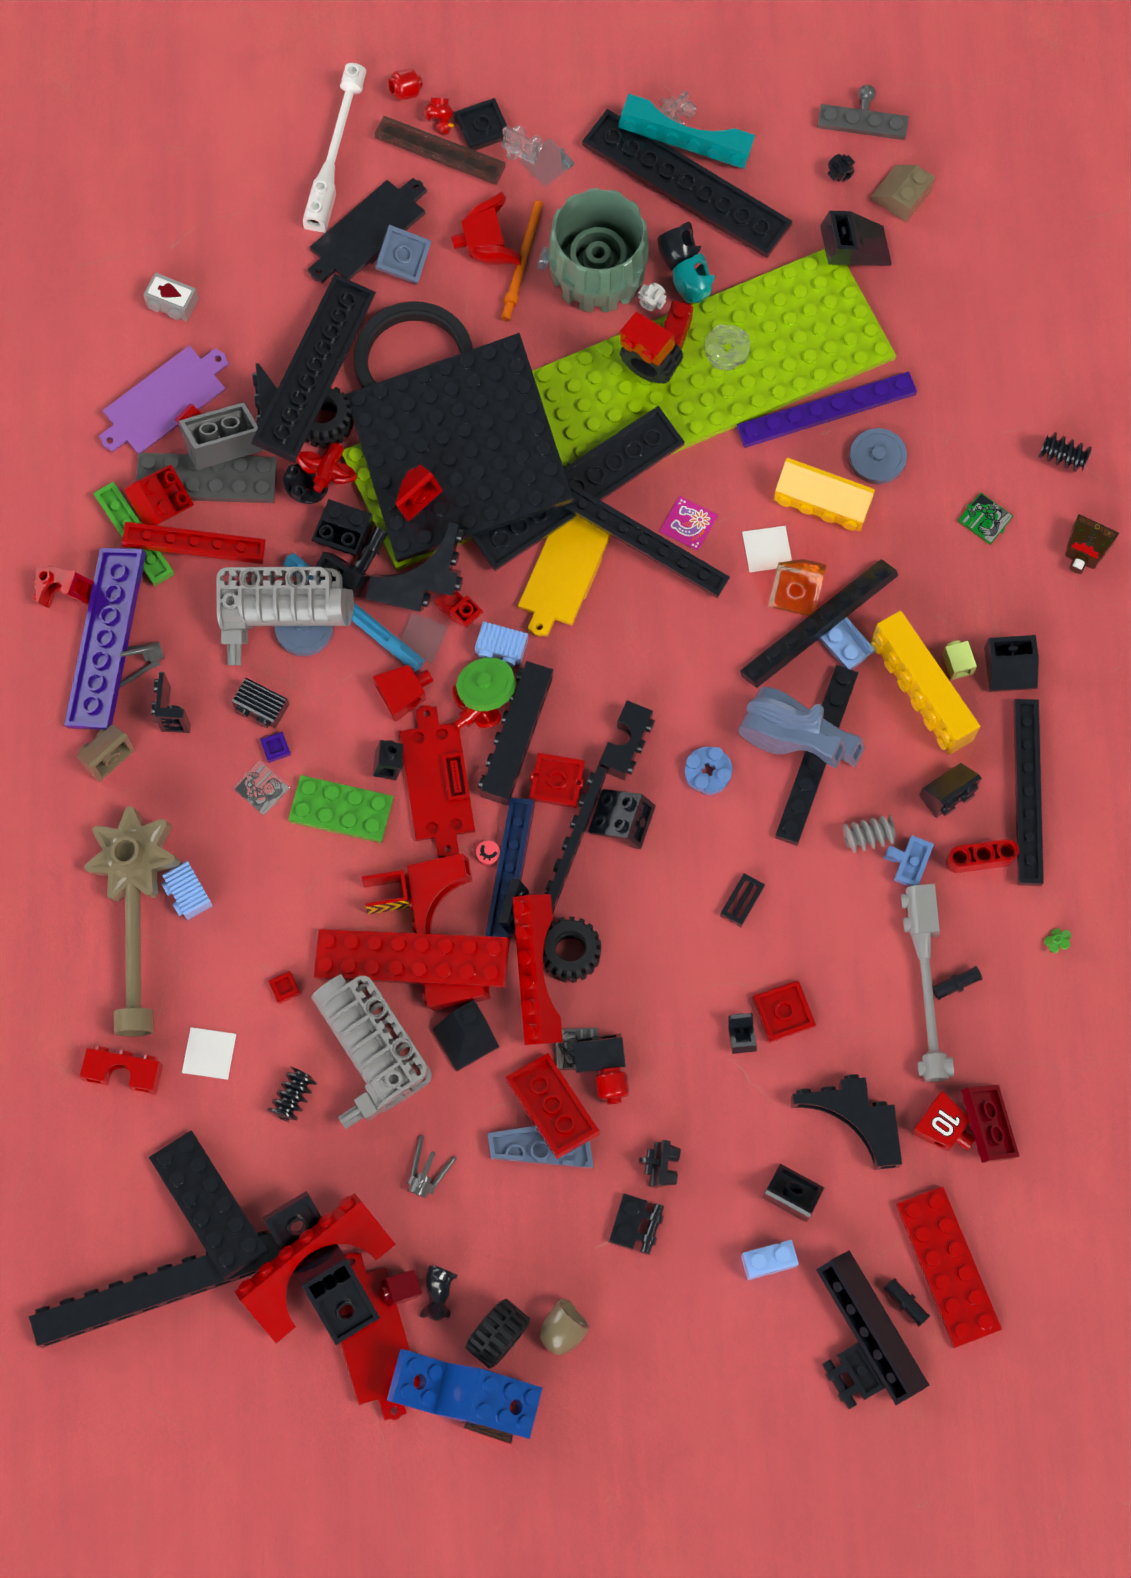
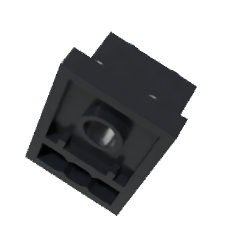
(324, 1272)

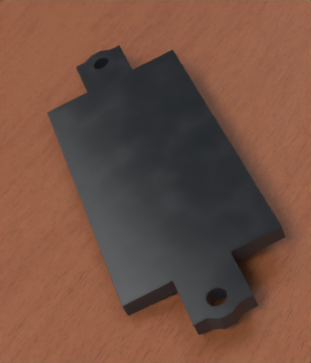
(360, 234)

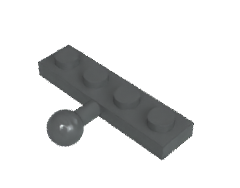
(862, 120)

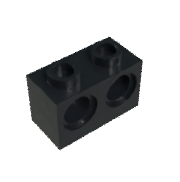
(351, 576)

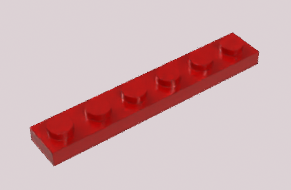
(193, 542)

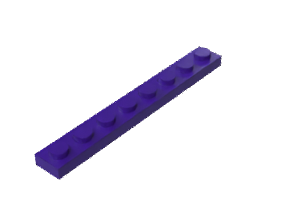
(826, 409)

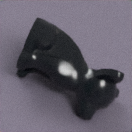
(438, 1287)

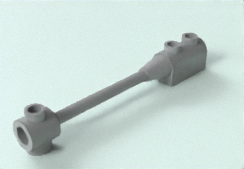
(922, 925)

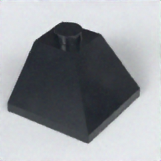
(465, 1036)

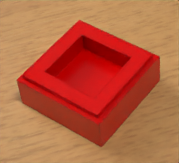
(284, 987)

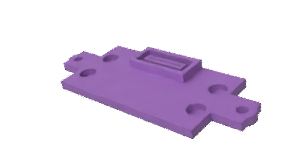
(151, 406)

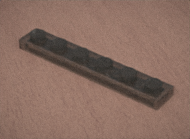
(440, 150)

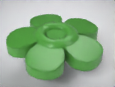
(1058, 940)

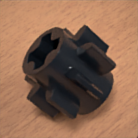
(841, 167)

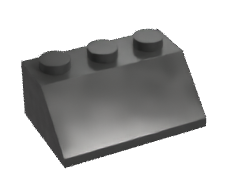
(219, 435)

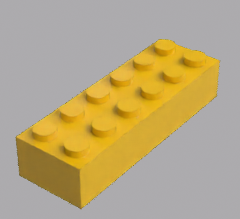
(924, 683)

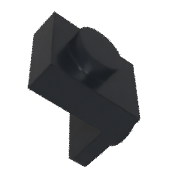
(742, 1033)

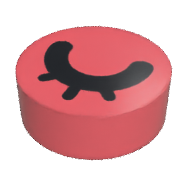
(488, 853)

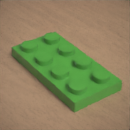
(341, 809)

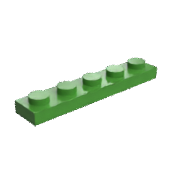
(120, 512)

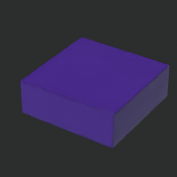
(275, 747)

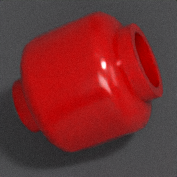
(405, 84)
(612, 1085)

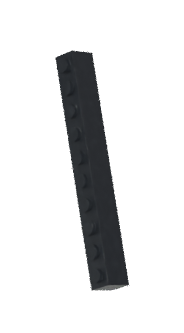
(137, 1296)

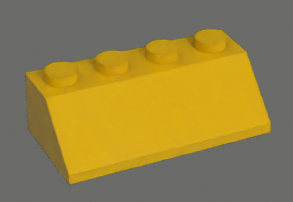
(823, 495)

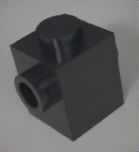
(388, 759)

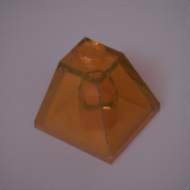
(797, 586)

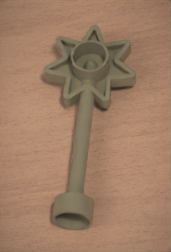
(131, 862)

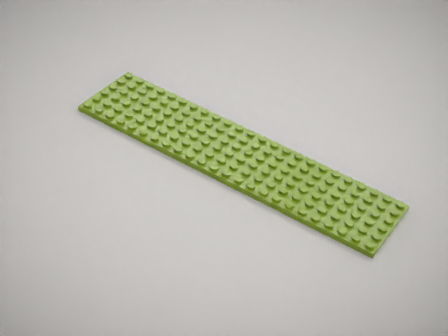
(804, 336)

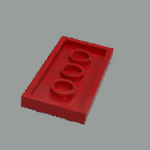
(552, 1106)

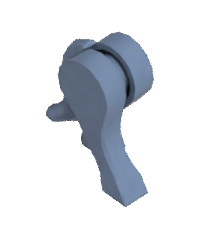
(785, 725)

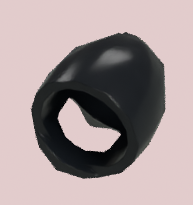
(677, 245)

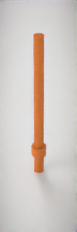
(511, 297)

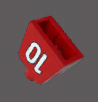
(944, 1125)

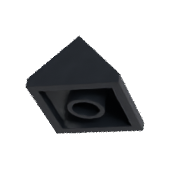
(793, 1192)

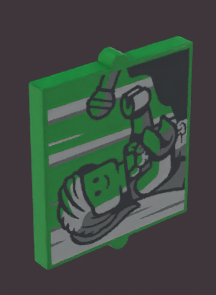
(985, 518)

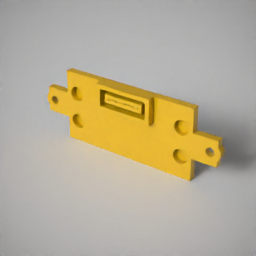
(563, 575)

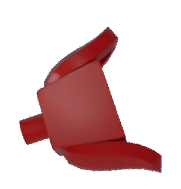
(483, 234)

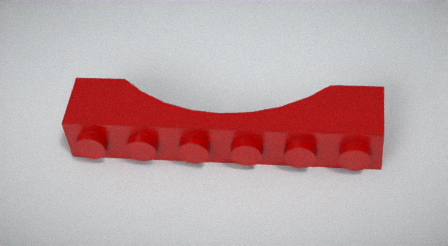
(539, 1016)

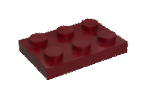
(990, 1123)

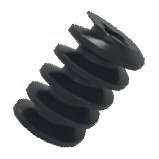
(1065, 452)
(292, 1096)

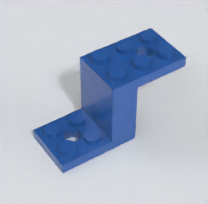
(465, 1393)

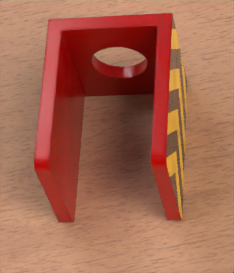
(382, 879)

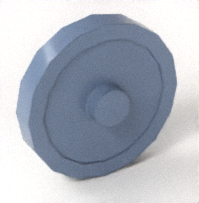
(878, 456)
(304, 639)

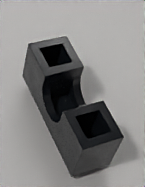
(620, 758)

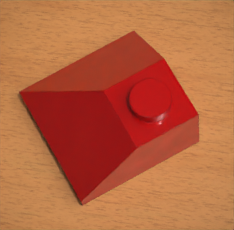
(417, 491)

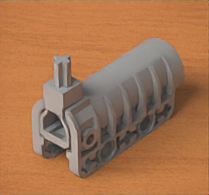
(278, 604)
(371, 1046)

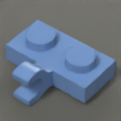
(911, 861)

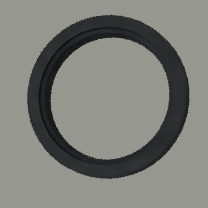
(400, 313)

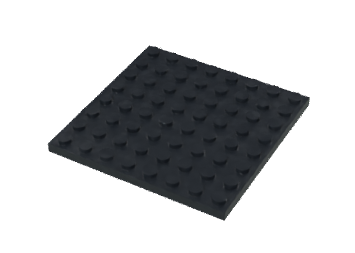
(479, 434)

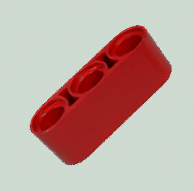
(991, 849)

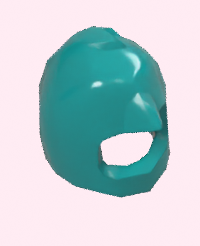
(691, 282)

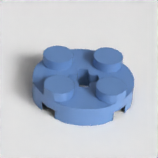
(703, 782)

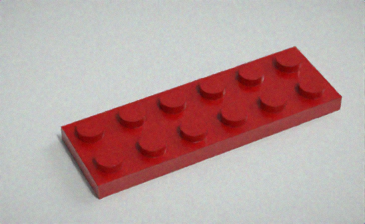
(948, 1267)

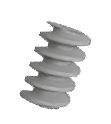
(869, 833)

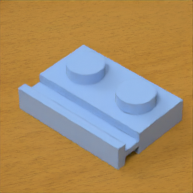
(847, 644)

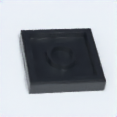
(481, 124)

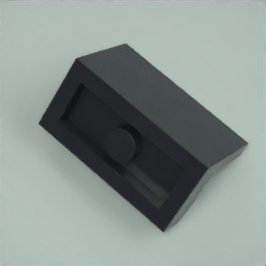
(598, 1052)

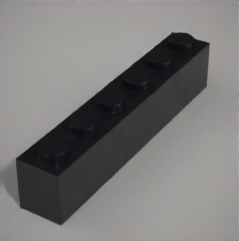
(516, 733)
(872, 1327)

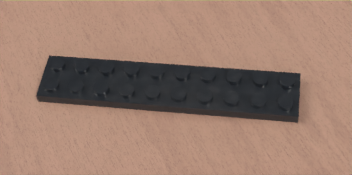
(688, 184)
(313, 368)
(597, 473)

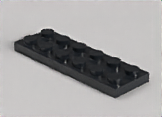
(208, 1205)

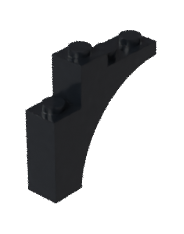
(436, 574)
(851, 1105)

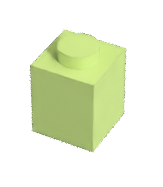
(959, 659)

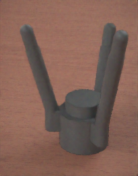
(151, 652)
(421, 1184)

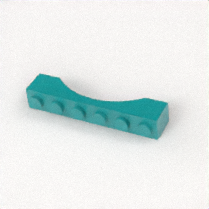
(645, 119)

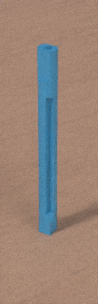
(371, 626)

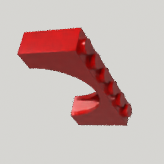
(428, 886)
(266, 1291)

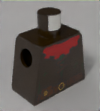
(1088, 543)

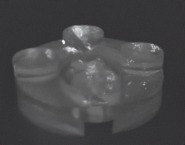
(727, 334)

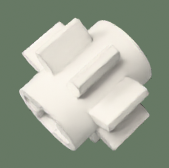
(652, 296)

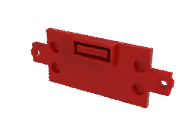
(437, 781)
(375, 1349)

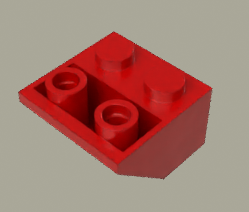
(159, 496)

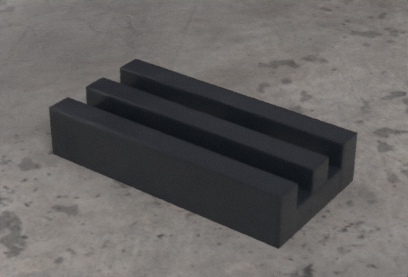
(732, 917)

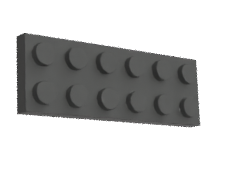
(238, 480)

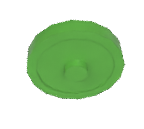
(486, 684)

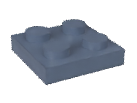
(403, 254)

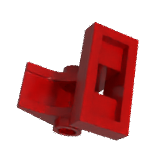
(68, 583)

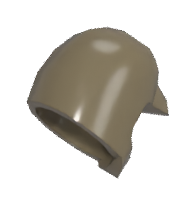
(563, 1331)

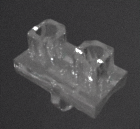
(675, 107)
(519, 145)

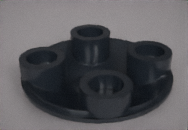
(300, 485)

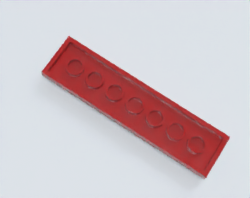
(412, 958)

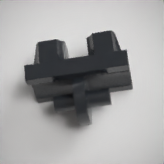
(657, 1163)

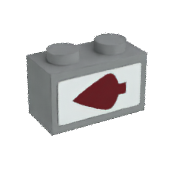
(170, 297)

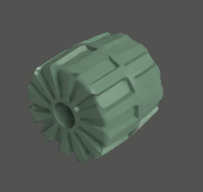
(598, 249)

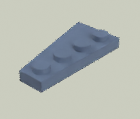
(530, 1147)

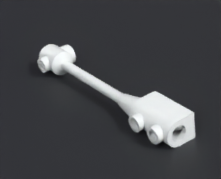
(323, 188)

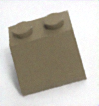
(904, 190)
(105, 752)

